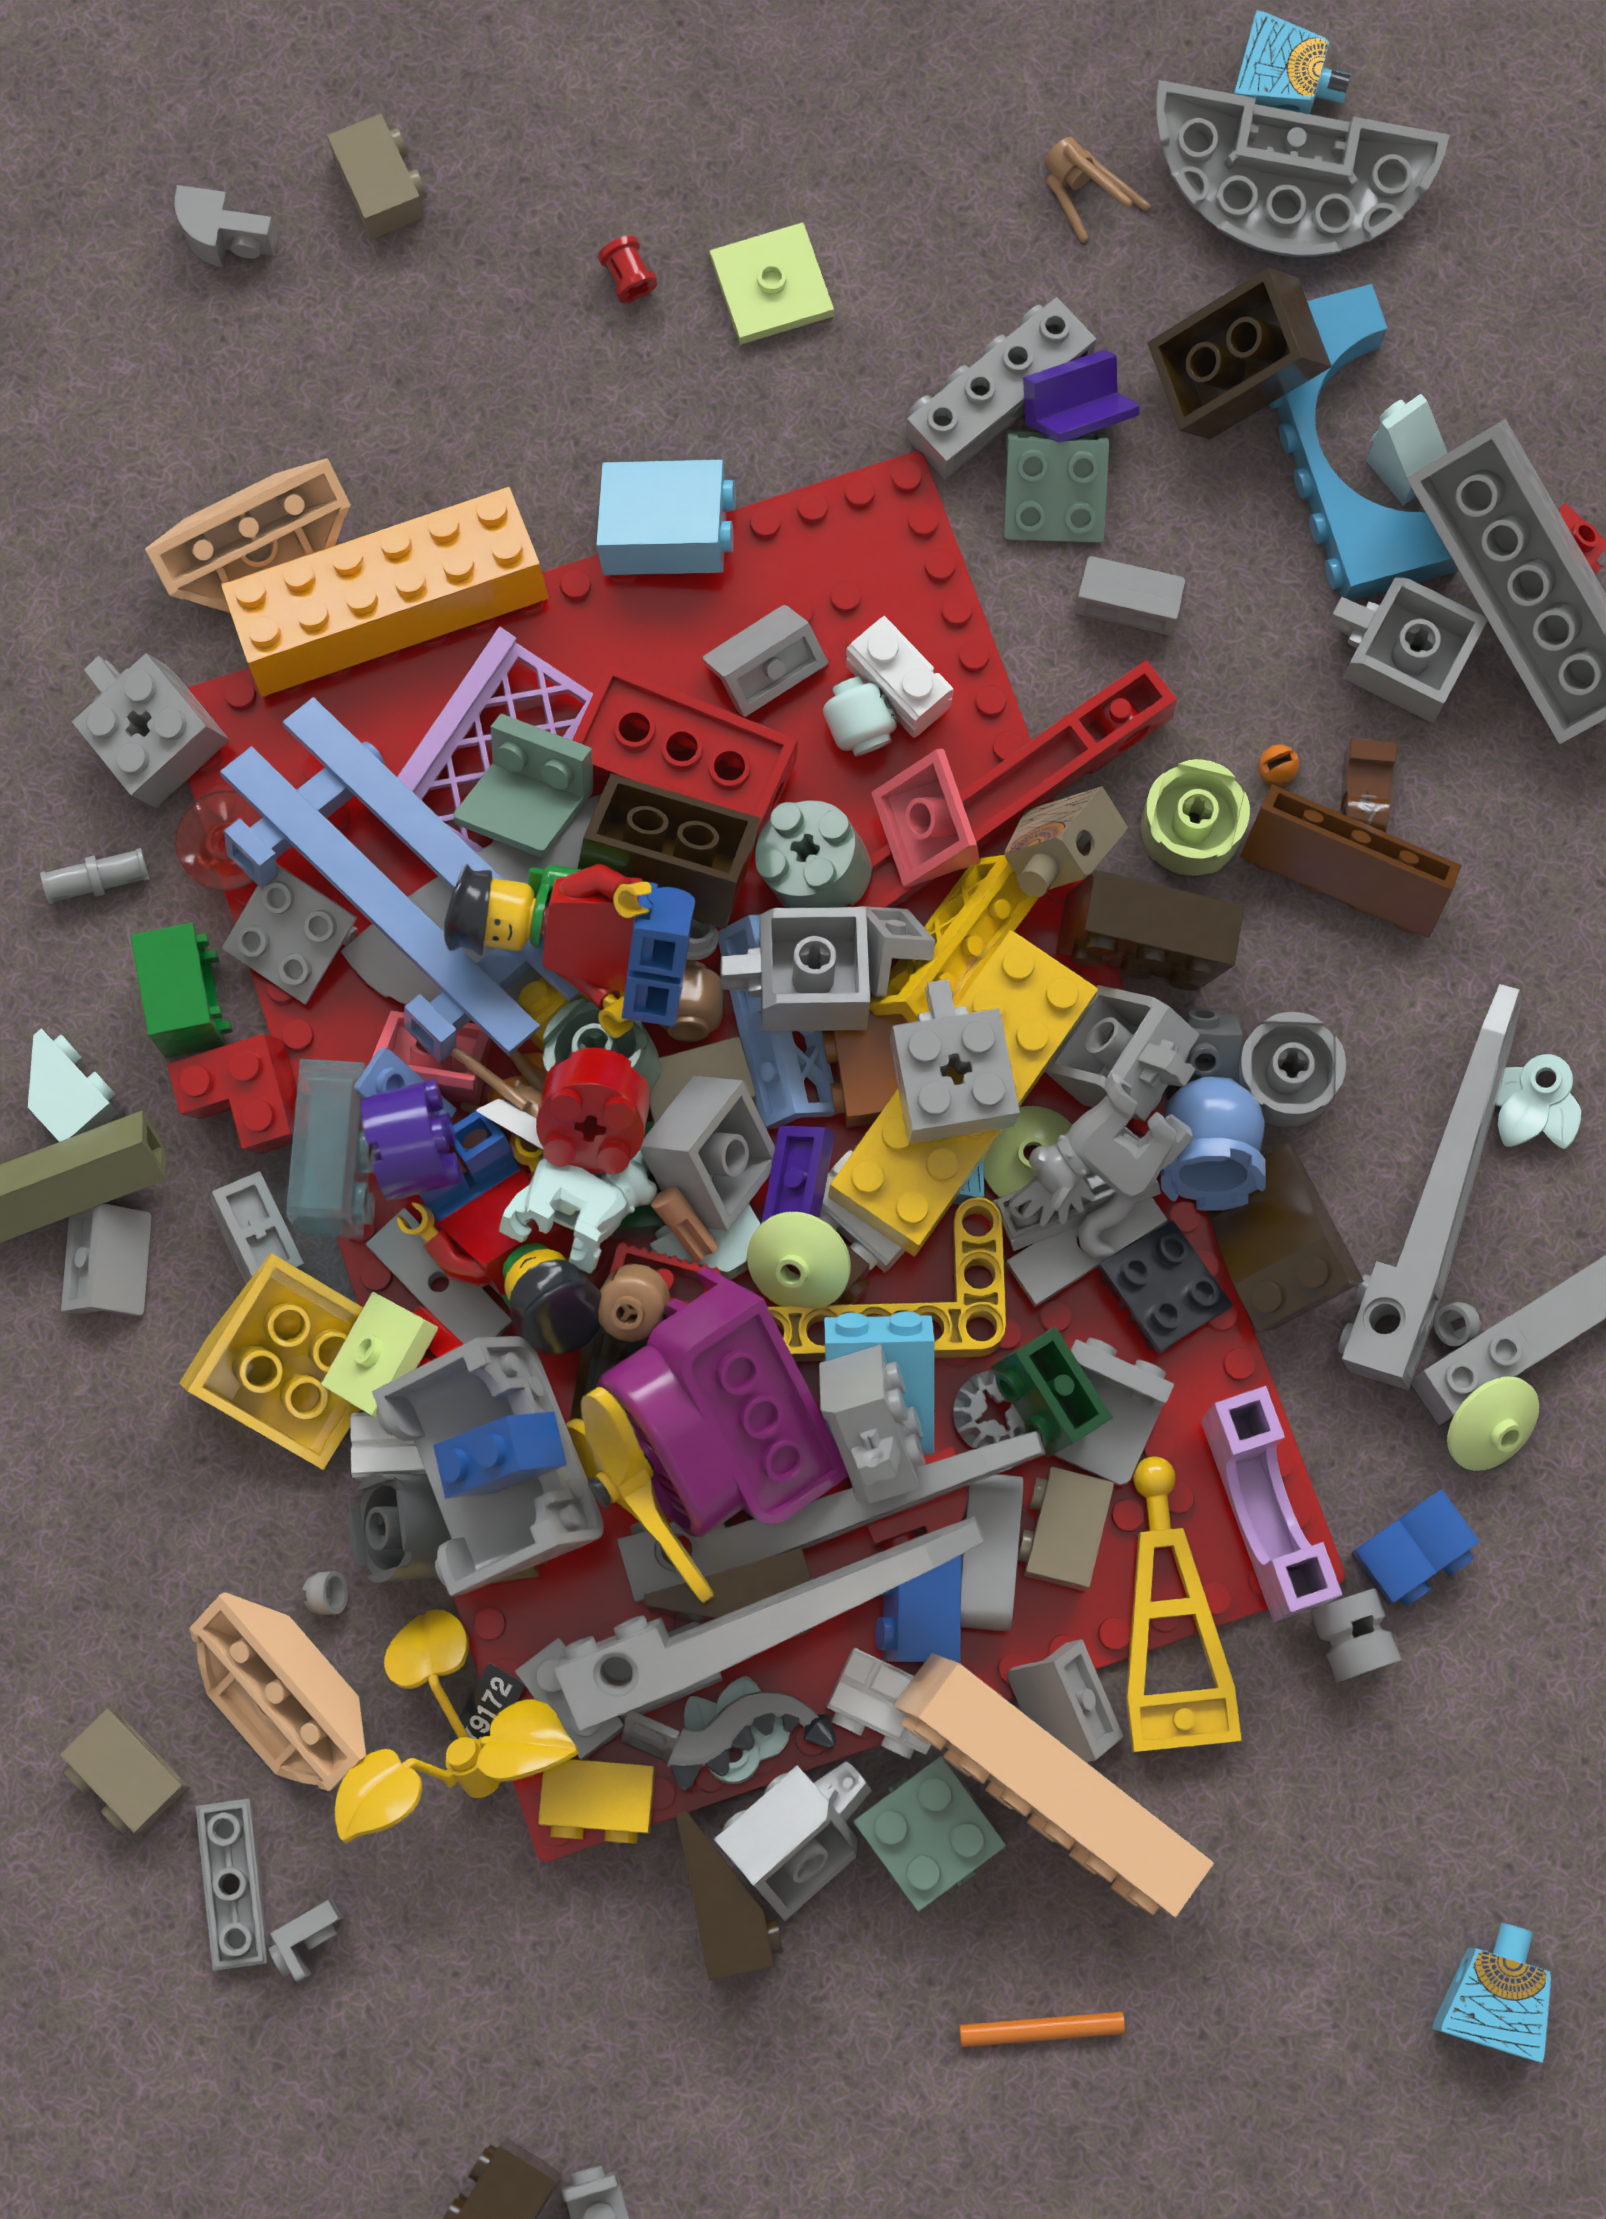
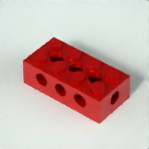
(682, 723)

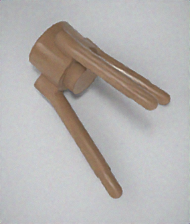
(1075, 168)
(522, 1097)

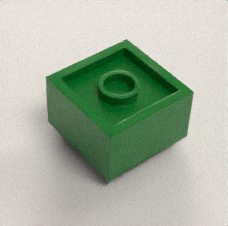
(179, 990)

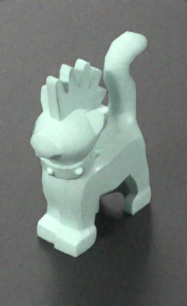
(580, 1201)

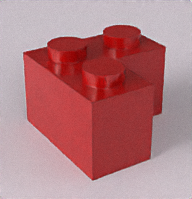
(246, 1078)

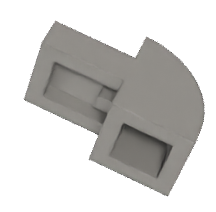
(213, 226)

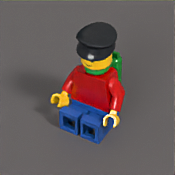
(598, 933)
(537, 1283)

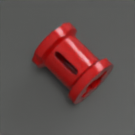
(627, 269)

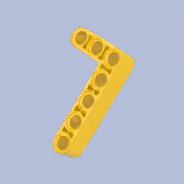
(951, 1316)

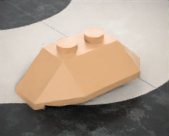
(250, 532)
(279, 1691)

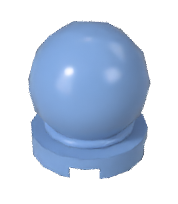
(1224, 1154)

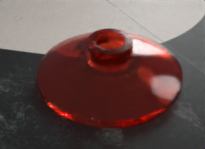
(202, 834)

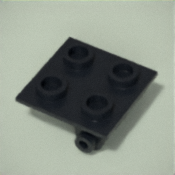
(1163, 1287)

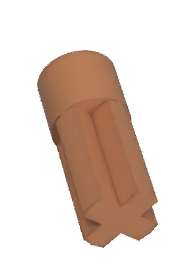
(684, 1223)

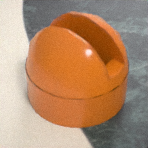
(1281, 773)

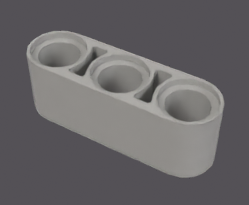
(990, 1568)

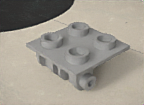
(290, 934)

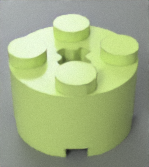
(1222, 811)

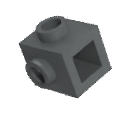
(1218, 1045)

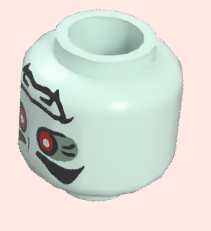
(860, 716)

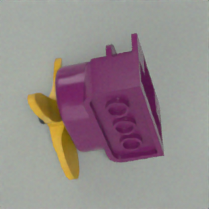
(706, 1425)

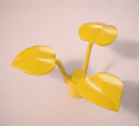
(521, 1743)

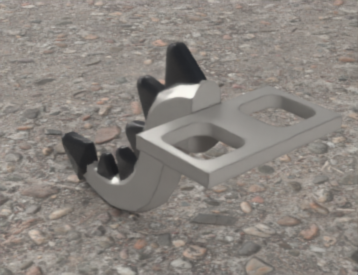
(725, 1731)

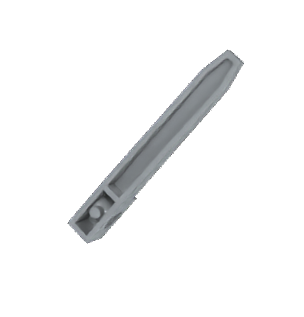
(1419, 1280)
(1516, 1341)
(819, 1521)
(676, 1662)

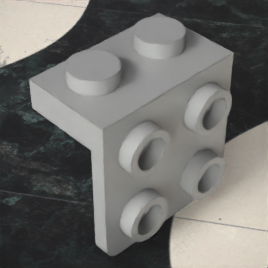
(1133, 1399)

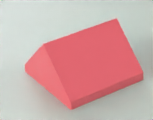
(926, 821)
(452, 1076)

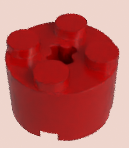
(593, 1111)

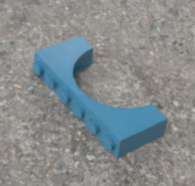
(1361, 538)

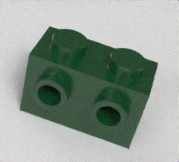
(1050, 1392)

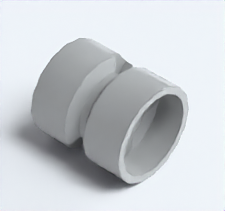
(1358, 1655)

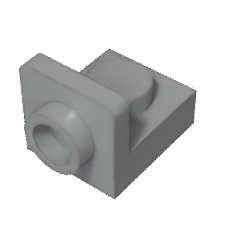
(312, 1929)
(595, 2195)

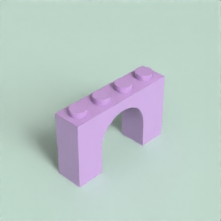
(1244, 1445)

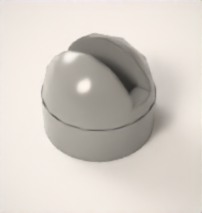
(1454, 1311)
(326, 1593)

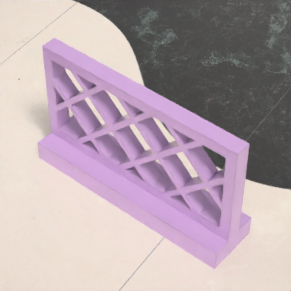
(464, 711)

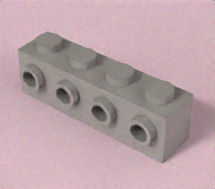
(990, 394)

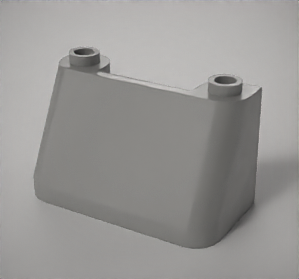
(514, 1526)

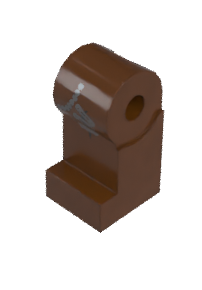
(1368, 781)

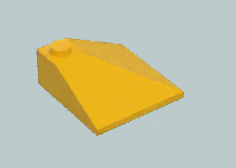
(272, 1356)

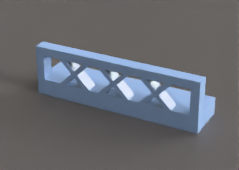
(771, 1056)

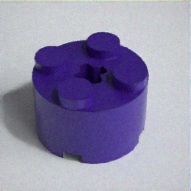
(410, 1140)

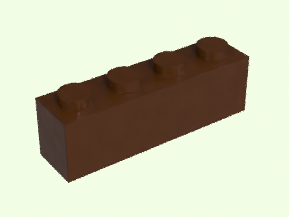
(1350, 861)

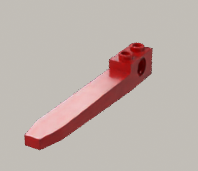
(1045, 766)

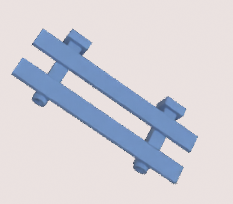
(300, 821)

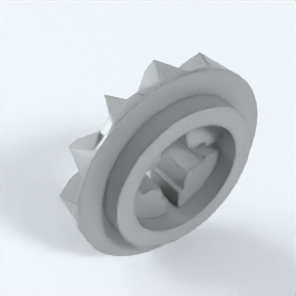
(971, 1405)

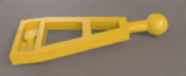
(1186, 1716)

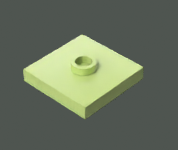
(771, 283)
(378, 1350)

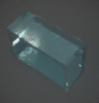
(330, 1153)

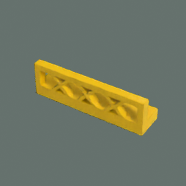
(966, 935)

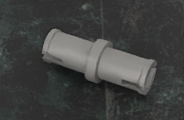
(94, 876)

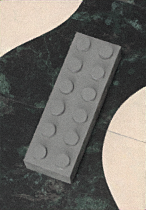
(1523, 573)

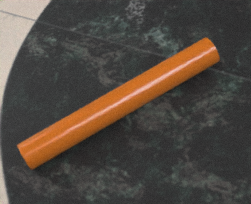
(1042, 2029)

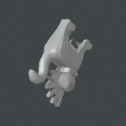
(1113, 1153)

